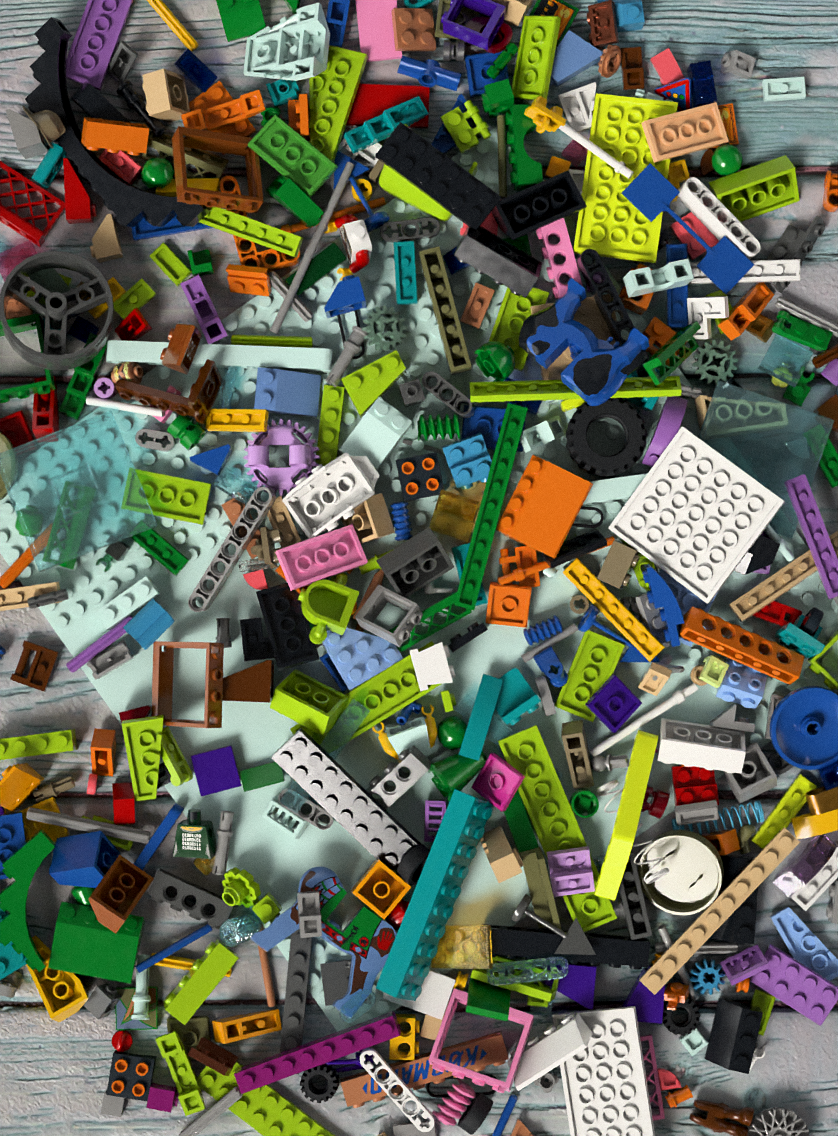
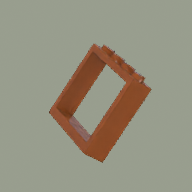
(218, 143)
(163, 683)

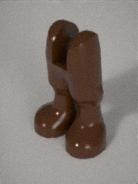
(716, 1115)

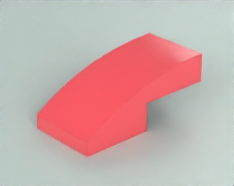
(666, 67)

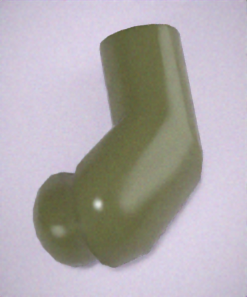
(743, 836)

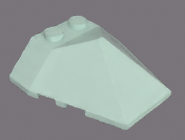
(290, 49)

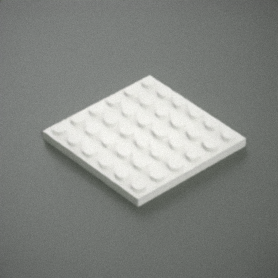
(696, 515)

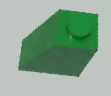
(295, 201)

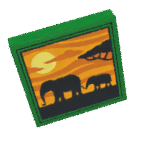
(556, 8)

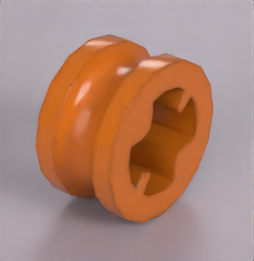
(743, 985)

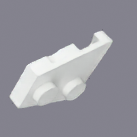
(579, 107)

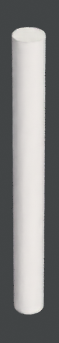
(124, 406)

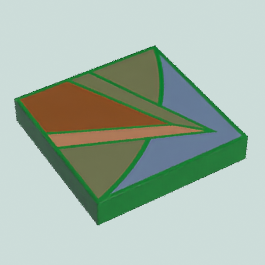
(125, 1009)

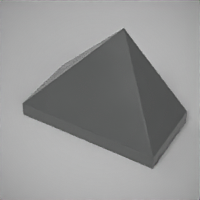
(122, 62)

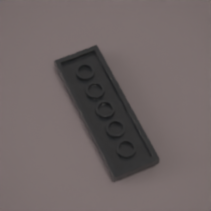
(438, 176)

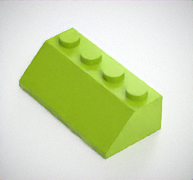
(758, 188)

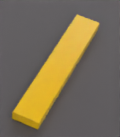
(613, 609)

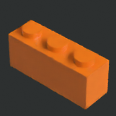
(114, 136)

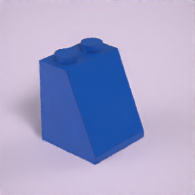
(82, 859)

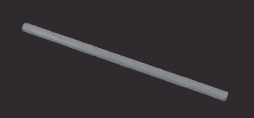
(312, 248)

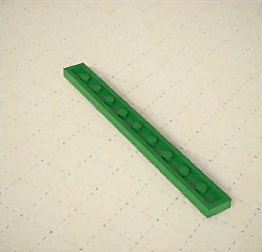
(490, 506)

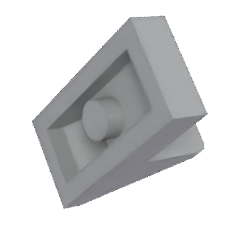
(727, 718)

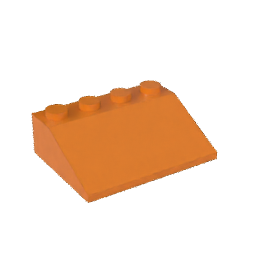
(543, 506)

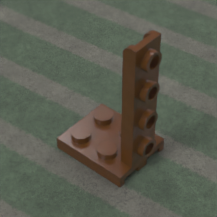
(198, 404)

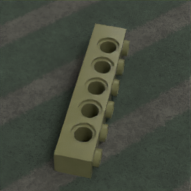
(445, 310)

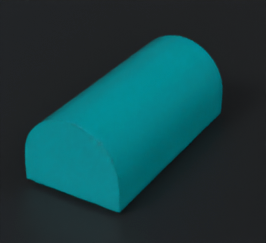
(49, 166)

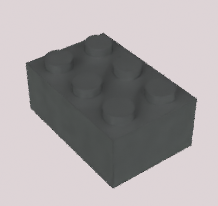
(415, 563)

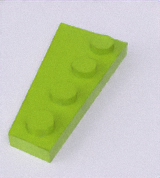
(143, 751)

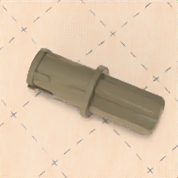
(54, 788)

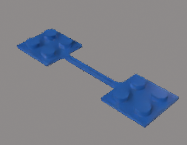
(653, 193)

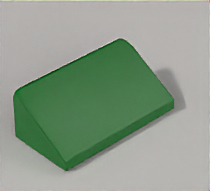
(261, 776)

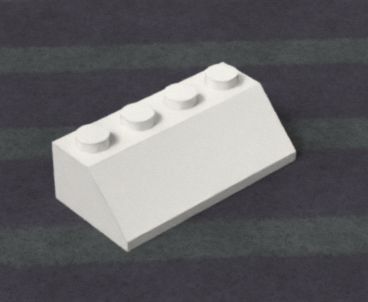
(701, 746)
(551, 1049)

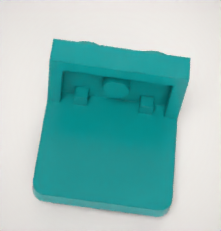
(515, 697)

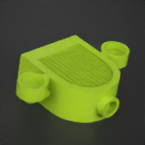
(328, 606)

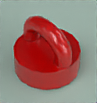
(122, 1040)

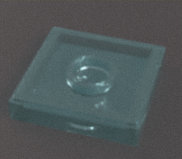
(785, 360)

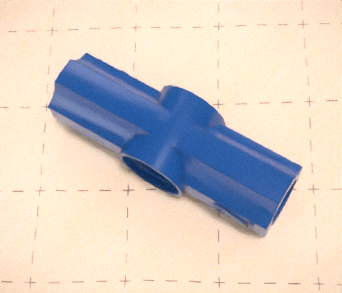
(429, 73)

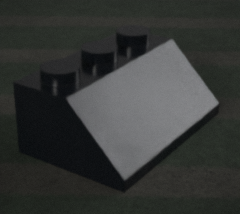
(733, 1035)

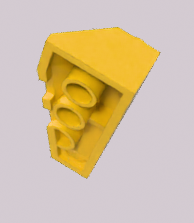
(59, 990)

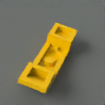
(813, 825)

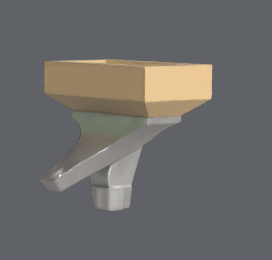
(658, 674)

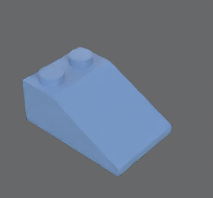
(287, 392)

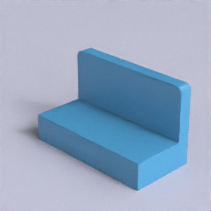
(149, 624)

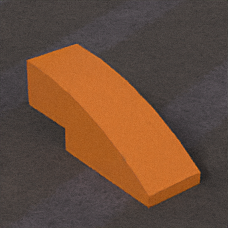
(746, 310)

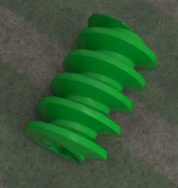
(438, 426)

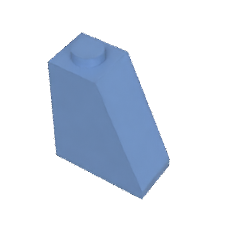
(572, 58)

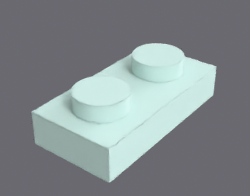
(783, 89)

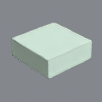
(693, 1042)

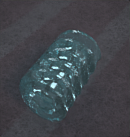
(239, 929)

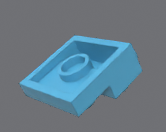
(468, 461)

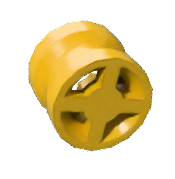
(362, 183)

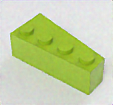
(200, 981)

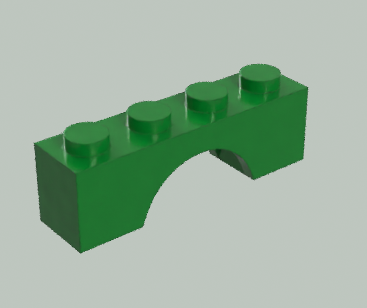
(524, 169)

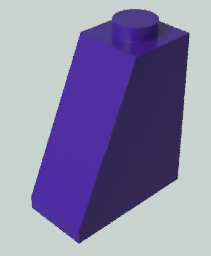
(578, 983)
(648, 1006)

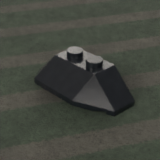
(759, 556)

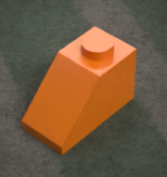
(103, 752)
(724, 841)

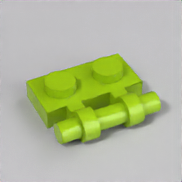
(460, 130)

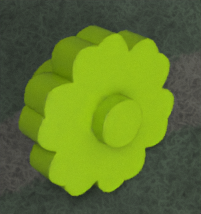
(240, 888)

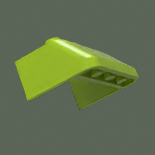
(405, 191)

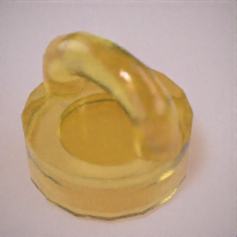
(203, 865)

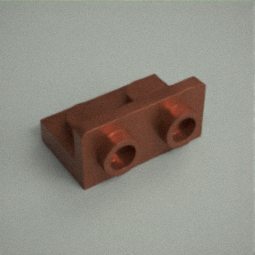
(603, 24)
(214, 1056)

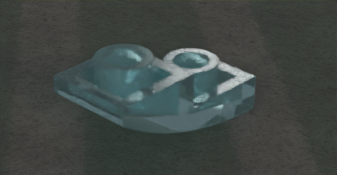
(235, 486)

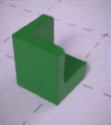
(201, 262)

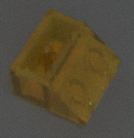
(454, 516)

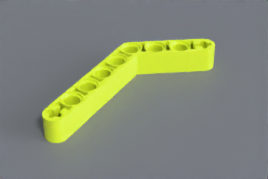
(627, 815)

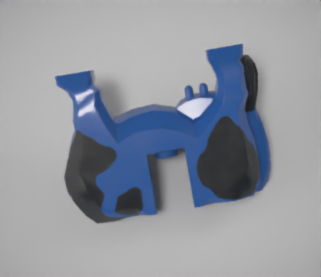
(597, 365)

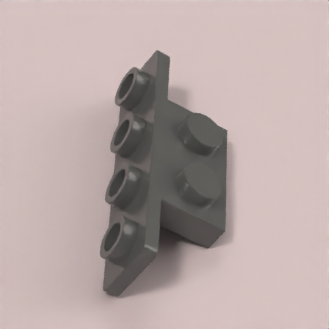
(796, 245)

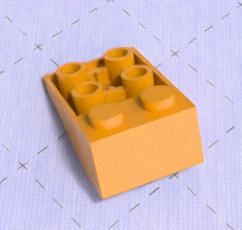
(18, 785)

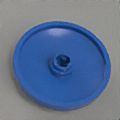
(789, 731)

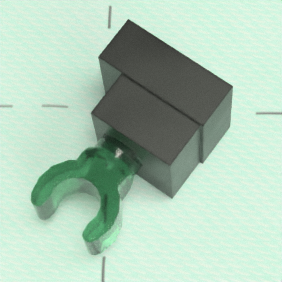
(114, 551)

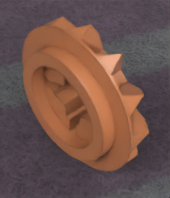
(609, 61)

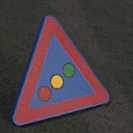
(678, 92)

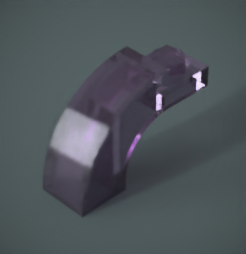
(806, 865)

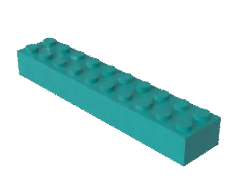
(434, 896)

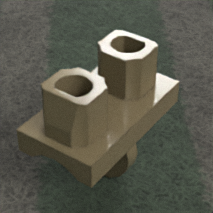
(265, 546)

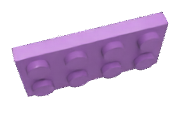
(797, 985)

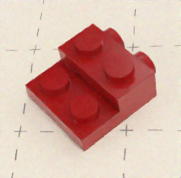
(693, 785)

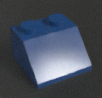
(346, 297)

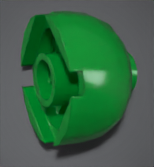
(495, 360)

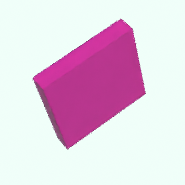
(498, 782)

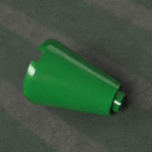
(455, 772)

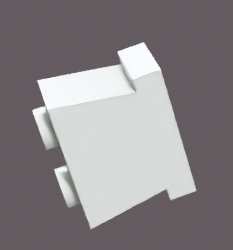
(432, 666)

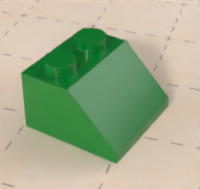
(240, 18)

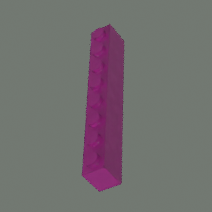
(317, 1052)

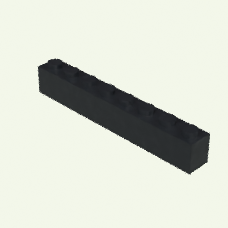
(543, 943)

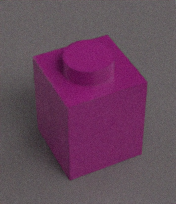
(162, 1097)

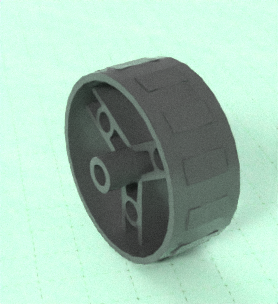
(56, 312)

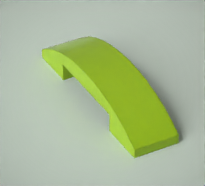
(182, 1072)

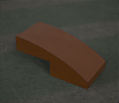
(632, 68)

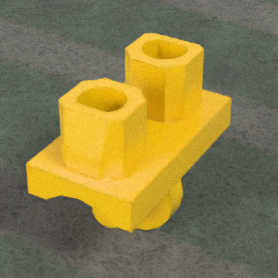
(543, 117)

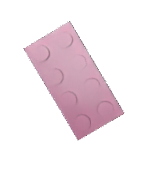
(321, 557)

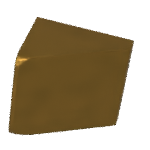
(761, 328)

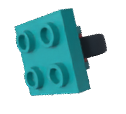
(803, 634)

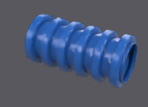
(401, 520)
(543, 630)

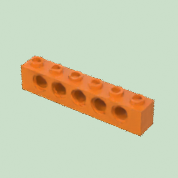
(774, 661)

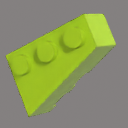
(373, 381)

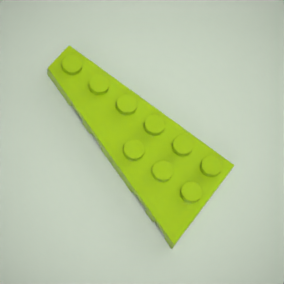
(332, 98)

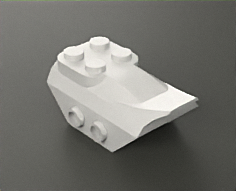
(331, 493)

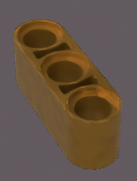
(822, 800)

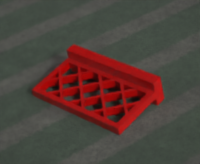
(21, 224)

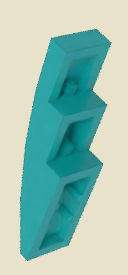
(383, 125)
(480, 717)

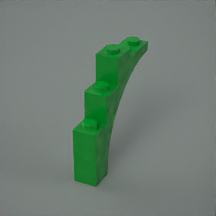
(13, 898)

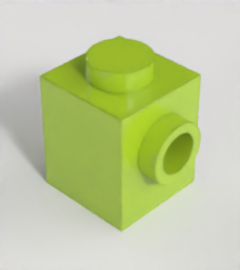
(267, 908)

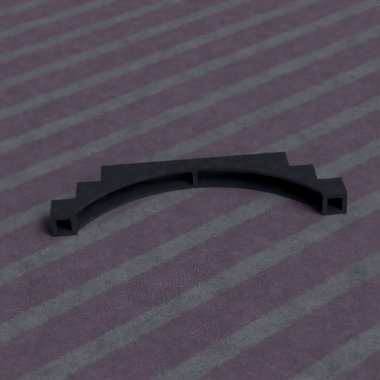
(119, 196)

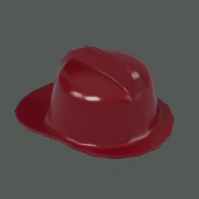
(502, 38)

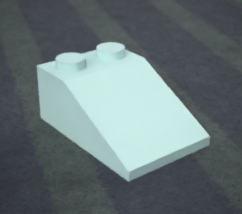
(377, 433)

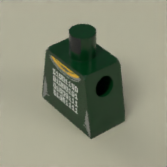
(195, 837)

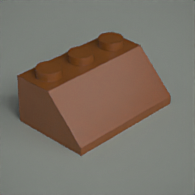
(119, 893)

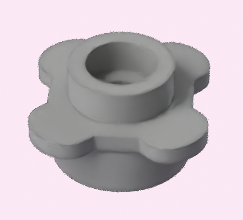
(547, 1086)

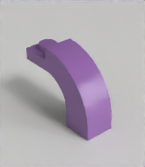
(203, 309)
(666, 429)

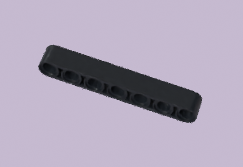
(606, 308)

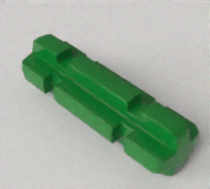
(502, 60)

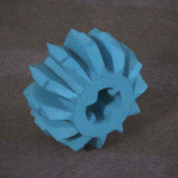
(705, 984)

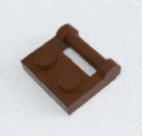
(40, 669)

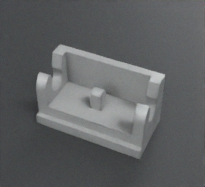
(110, 660)

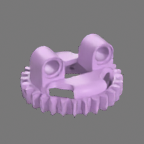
(300, 456)

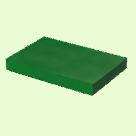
(488, 1000)

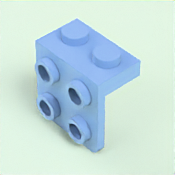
(742, 685)

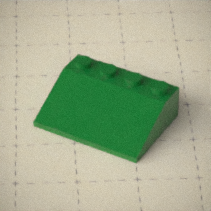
(93, 950)

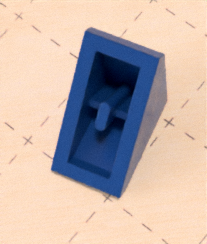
(213, 459)

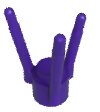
(356, 1061)

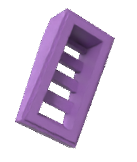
(433, 803)

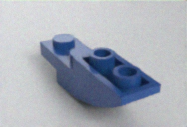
(336, 20)
(663, 597)

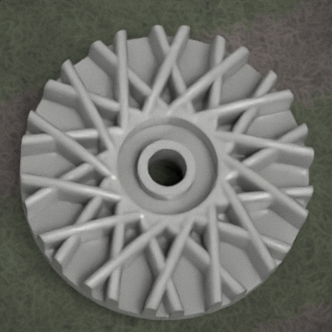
(777, 1122)

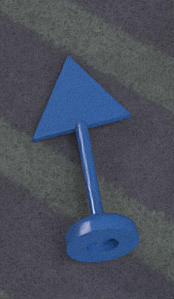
(374, 220)
(632, 653)

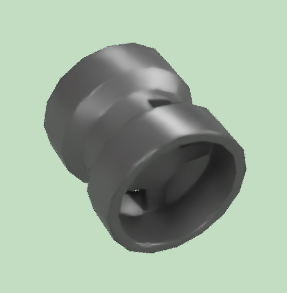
(448, 50)

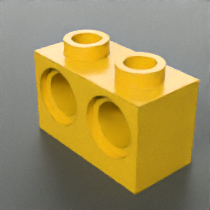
(405, 1037)

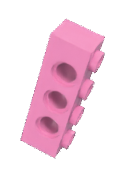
(564, 249)

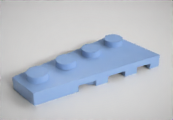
(804, 944)

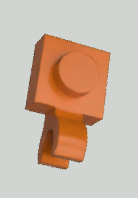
(675, 994)

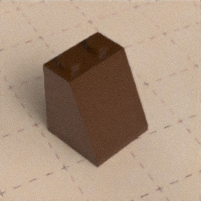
(250, 684)

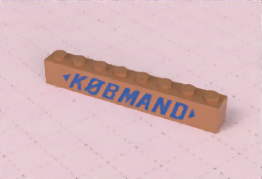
(415, 1073)

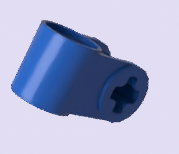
(552, 667)

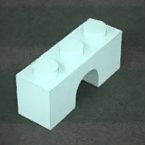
(648, 281)
(127, 602)

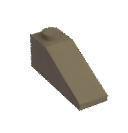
(577, 754)

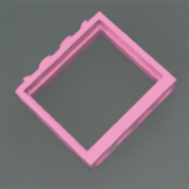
(460, 1072)

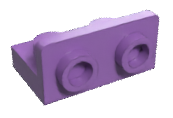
(744, 964)

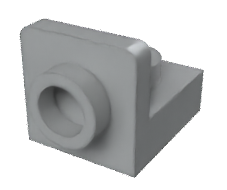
(738, 64)

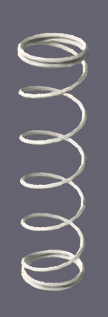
(601, 792)

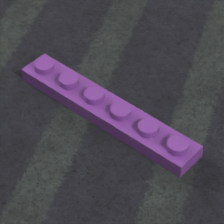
(814, 532)

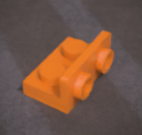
(299, 115)

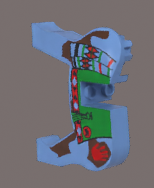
(364, 937)

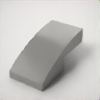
(309, 914)

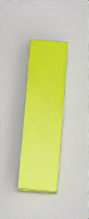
(784, 810)

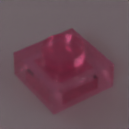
(575, 153)

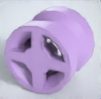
(108, 388)

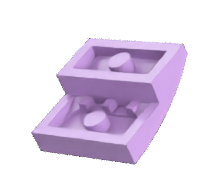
(570, 871)

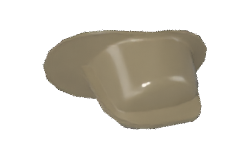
(48, 123)

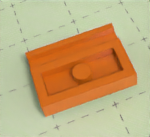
(248, 280)

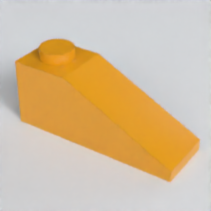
(246, 1026)

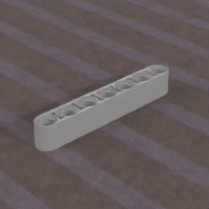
(224, 556)

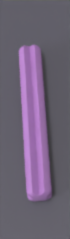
(98, 646)

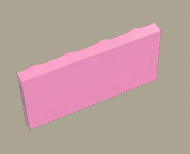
(376, 29)

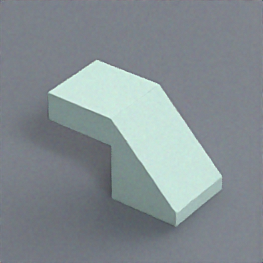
(542, 433)

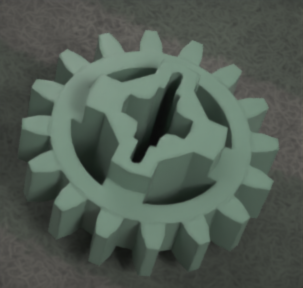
(376, 326)
(711, 354)

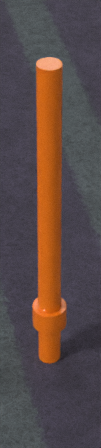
(350, 210)
(519, 573)

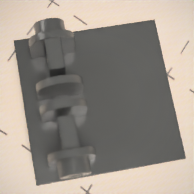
(335, 980)

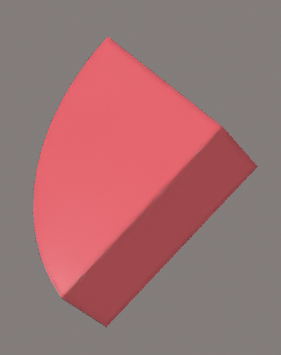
(256, 579)
(667, 1080)

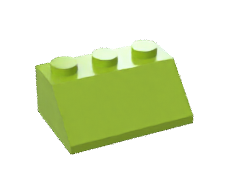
(308, 702)

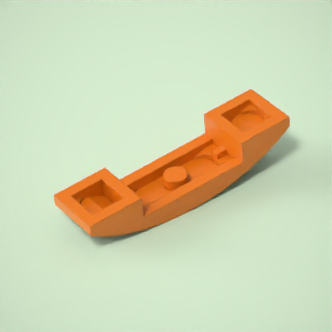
(226, 113)

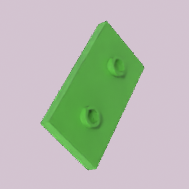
(292, 155)

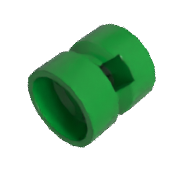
(187, 431)
(584, 803)

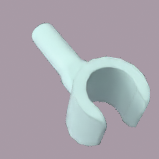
(550, 572)

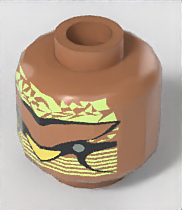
(127, 371)

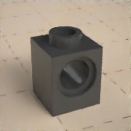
(411, 393)
(102, 1000)

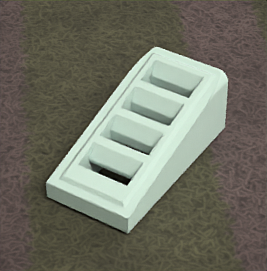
(281, 825)

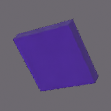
(613, 703)
(216, 770)

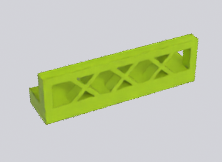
(526, 988)

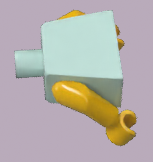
(415, 732)

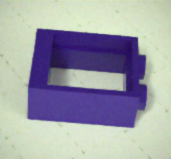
(487, 7)

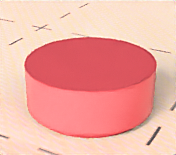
(92, 783)

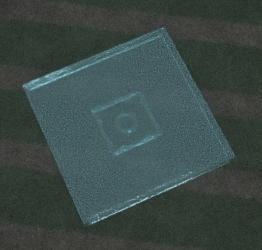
(752, 436)
(75, 491)

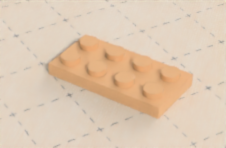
(685, 132)

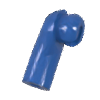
(407, 711)

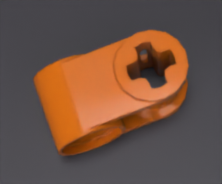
(830, 190)

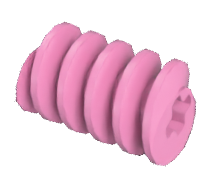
(455, 1103)

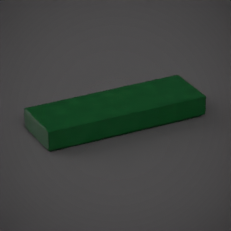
(319, 267)

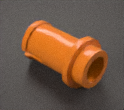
(678, 1096)

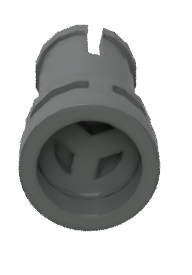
(223, 632)

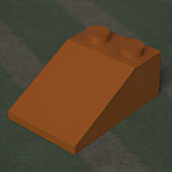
(181, 348)

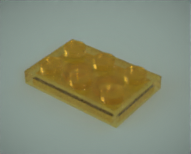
(464, 948)

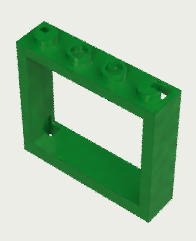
(19, 325)

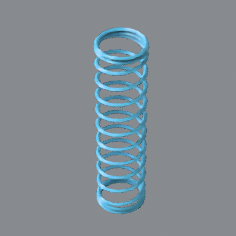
(758, 811)

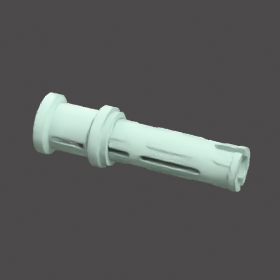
(141, 998)

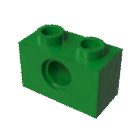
(497, 98)

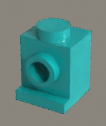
(280, 98)

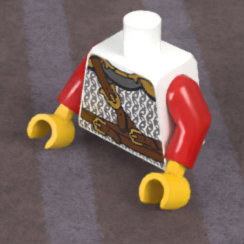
(355, 241)

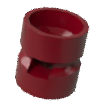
(657, 804)

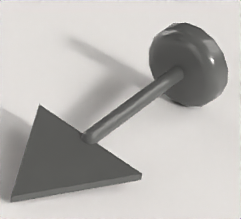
(573, 941)

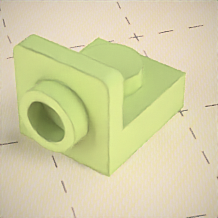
(713, 670)

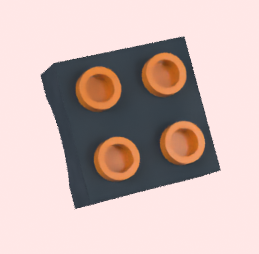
(419, 476)
(131, 1075)

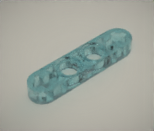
(528, 975)

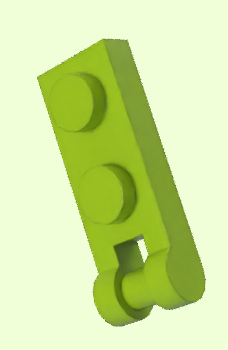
(174, 759)

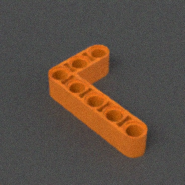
(252, 254)

